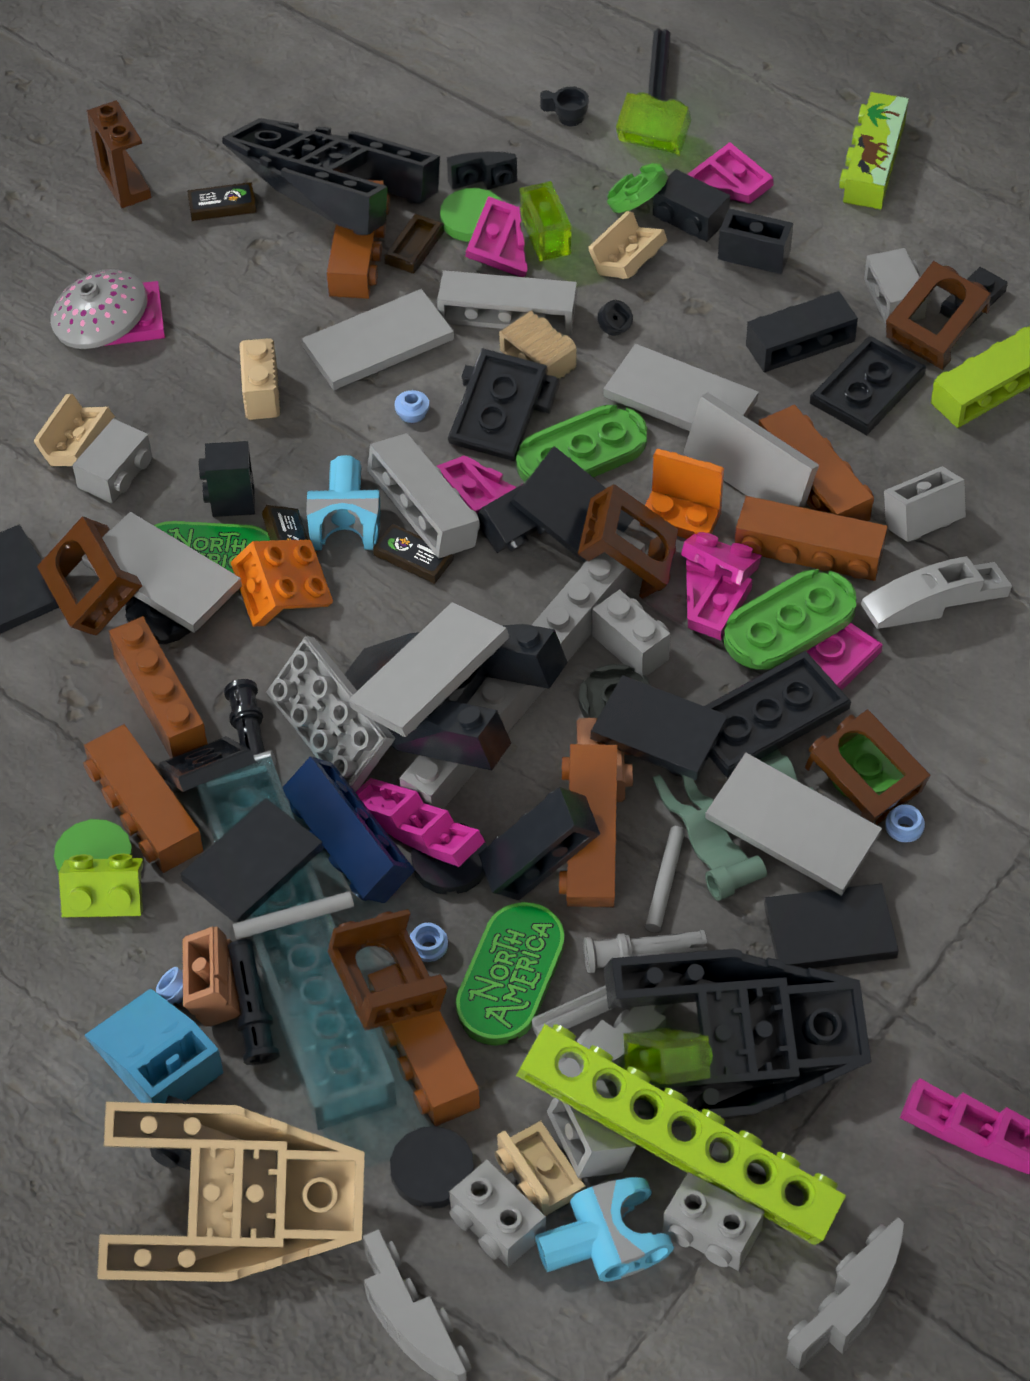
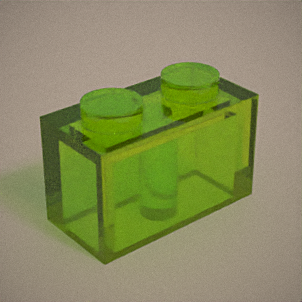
(653, 122)
(545, 221)
(668, 1054)

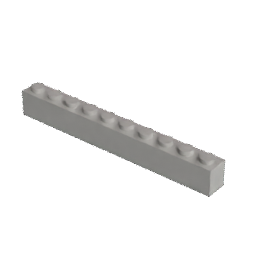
(571, 618)

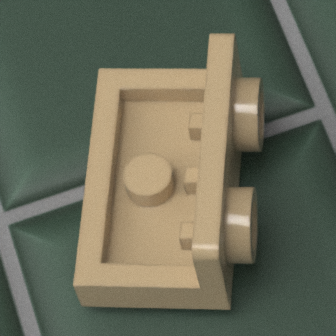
(625, 247)
(71, 431)
(539, 1167)

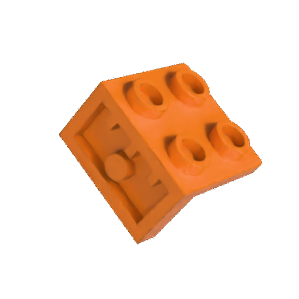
(686, 492)
(280, 577)

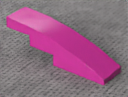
(419, 824)
(970, 1125)

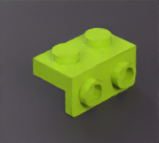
(101, 886)

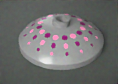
(98, 308)

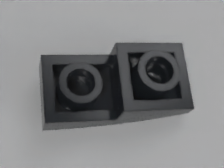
(491, 168)

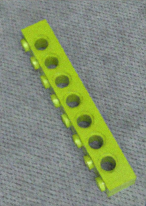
(655, 1135)

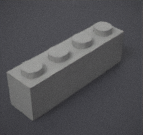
(501, 300)
(423, 495)

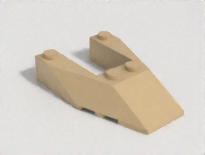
(254, 1193)

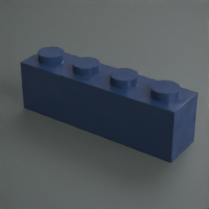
(348, 831)

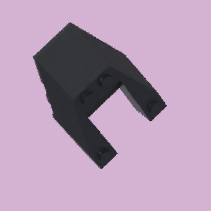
(334, 170)
(466, 731)
(767, 1023)

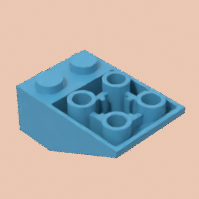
(156, 1050)

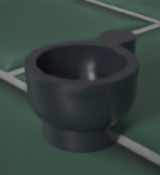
(568, 103)

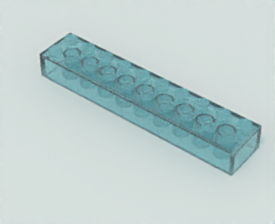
(332, 1053)

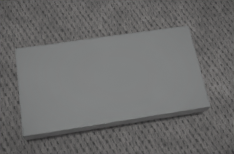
(377, 339)
(671, 387)
(750, 455)
(172, 574)
(428, 669)
(316, 703)
(793, 823)

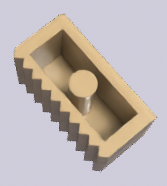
(538, 342)
(259, 379)

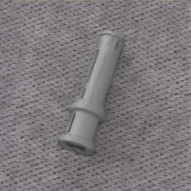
(599, 952)

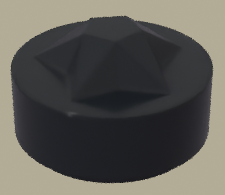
(615, 317)

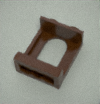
(111, 137)
(922, 342)
(600, 537)
(106, 596)
(873, 806)
(376, 1009)

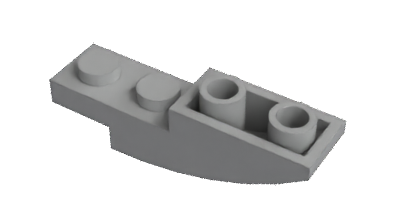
(929, 590)
(612, 1038)
(857, 1296)
(409, 1321)

